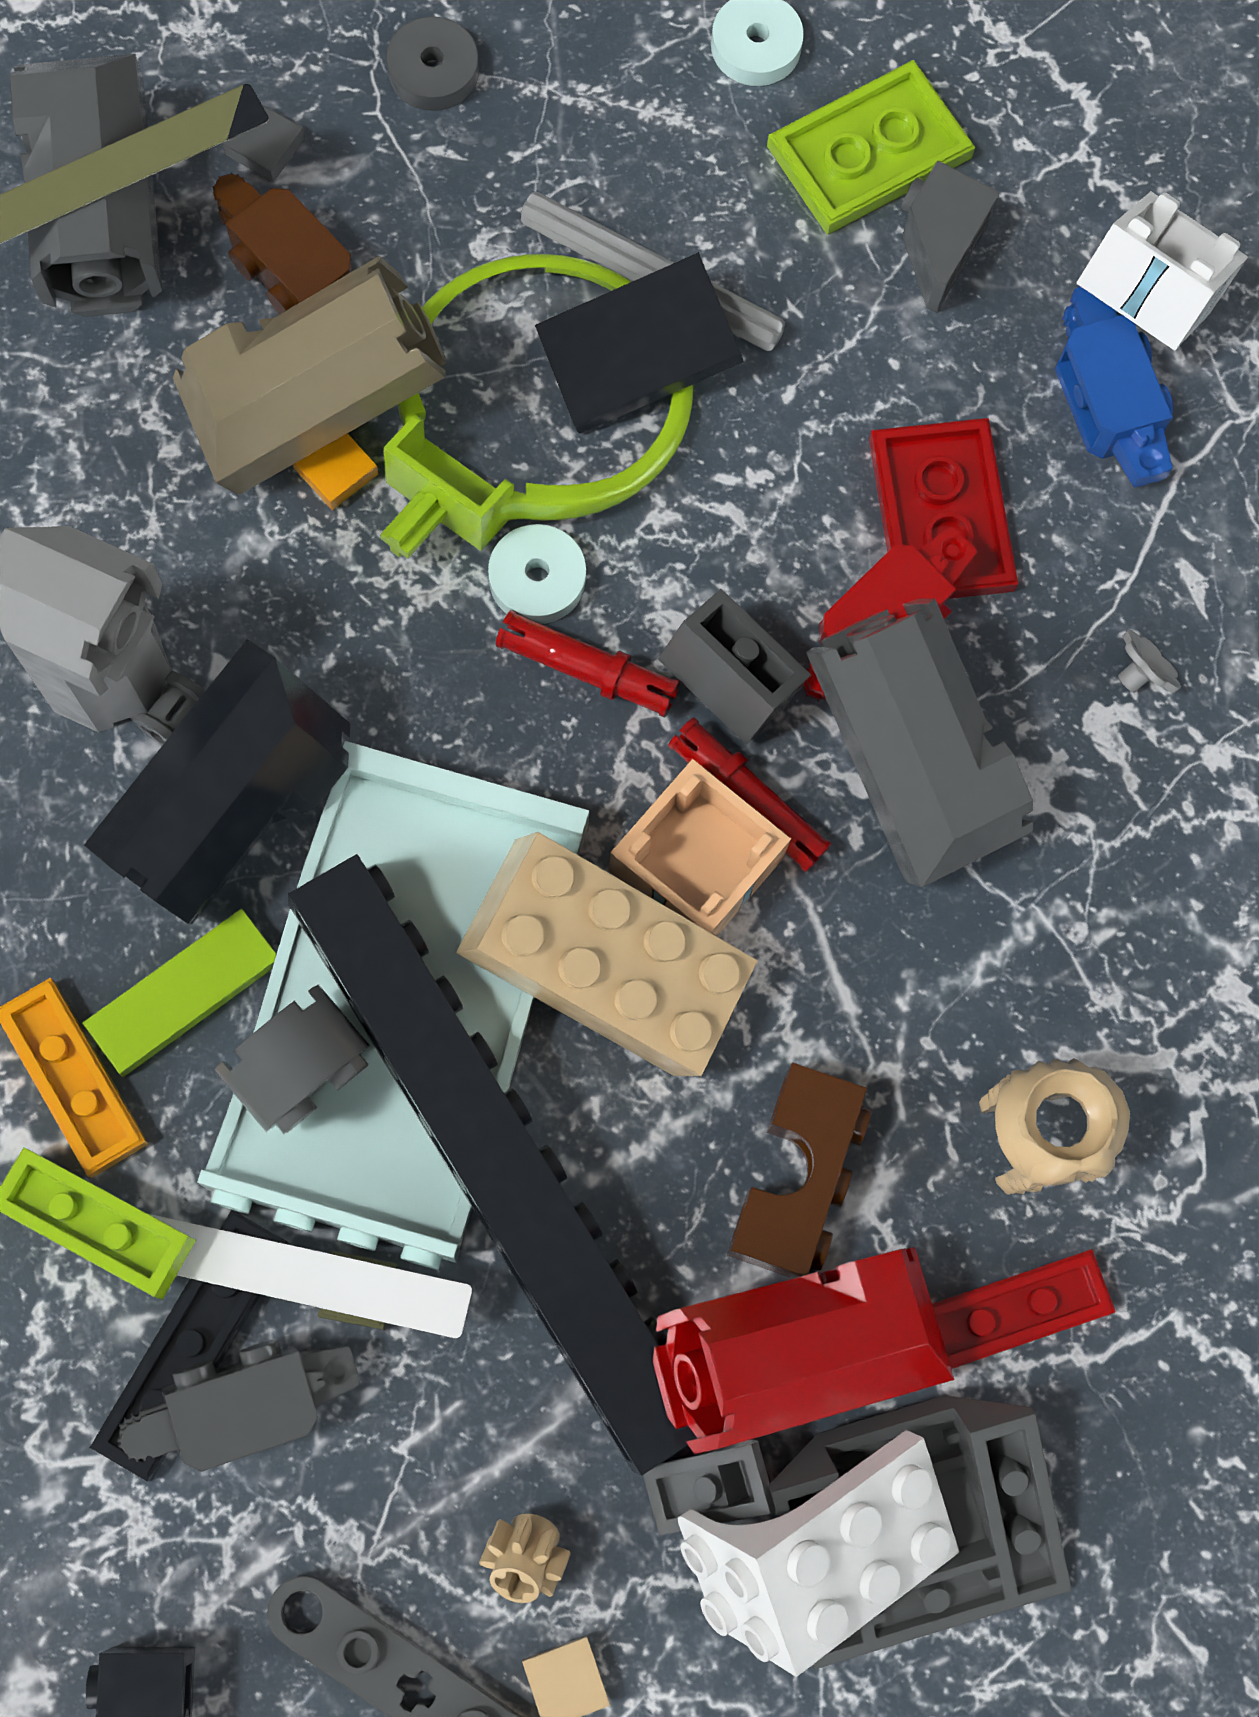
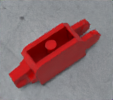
(895, 580)

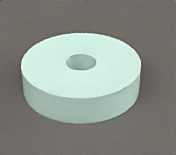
(757, 61)
(541, 548)

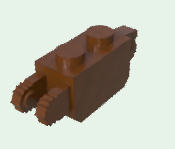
(278, 242)

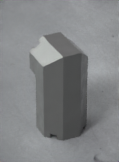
(109, 248)
(921, 742)

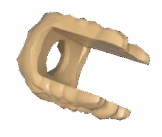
(1034, 1158)

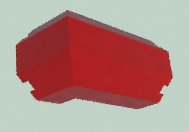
(800, 1350)

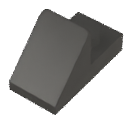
(716, 1483)

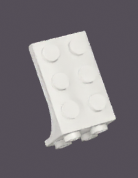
(829, 1565)

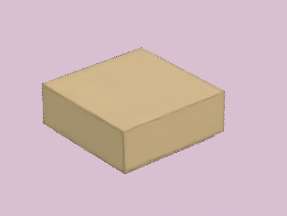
(566, 1680)

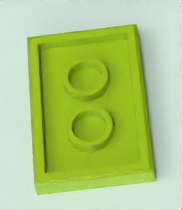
(869, 146)

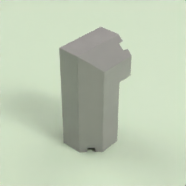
(82, 623)

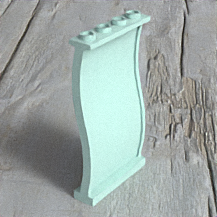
(363, 1151)

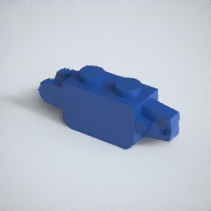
(1115, 389)

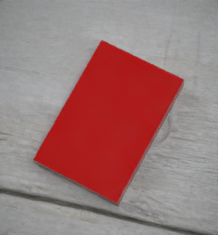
(944, 479)

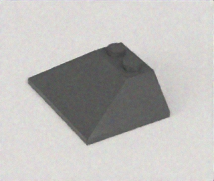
(995, 1498)

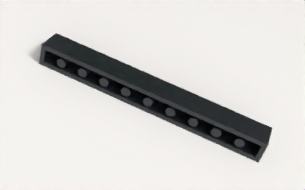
(492, 1154)

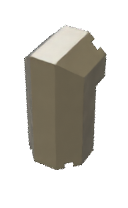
(307, 375)

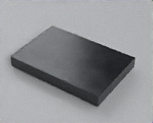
(639, 343)

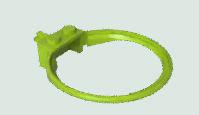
(464, 502)

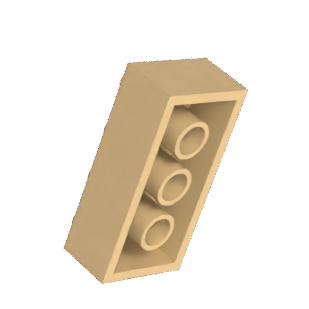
(607, 955)

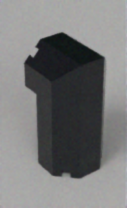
(220, 780)

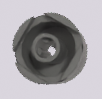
(294, 1060)

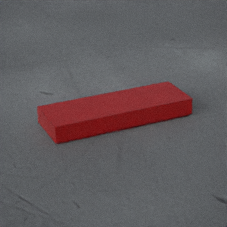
(1022, 1308)

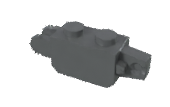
(240, 1407)

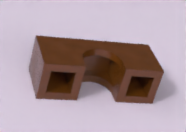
(821, 1119)

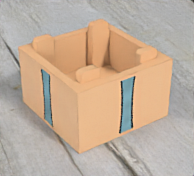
(699, 850)

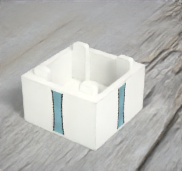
(1162, 269)

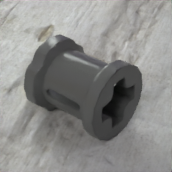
(179, 691)

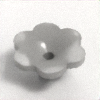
(1147, 665)

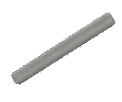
(636, 261)

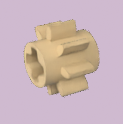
(525, 1558)

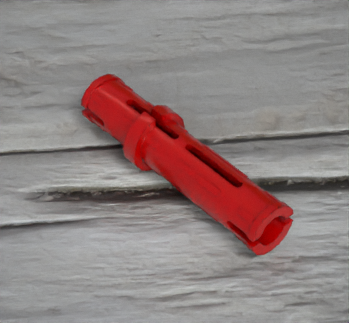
(589, 664)
(730, 769)

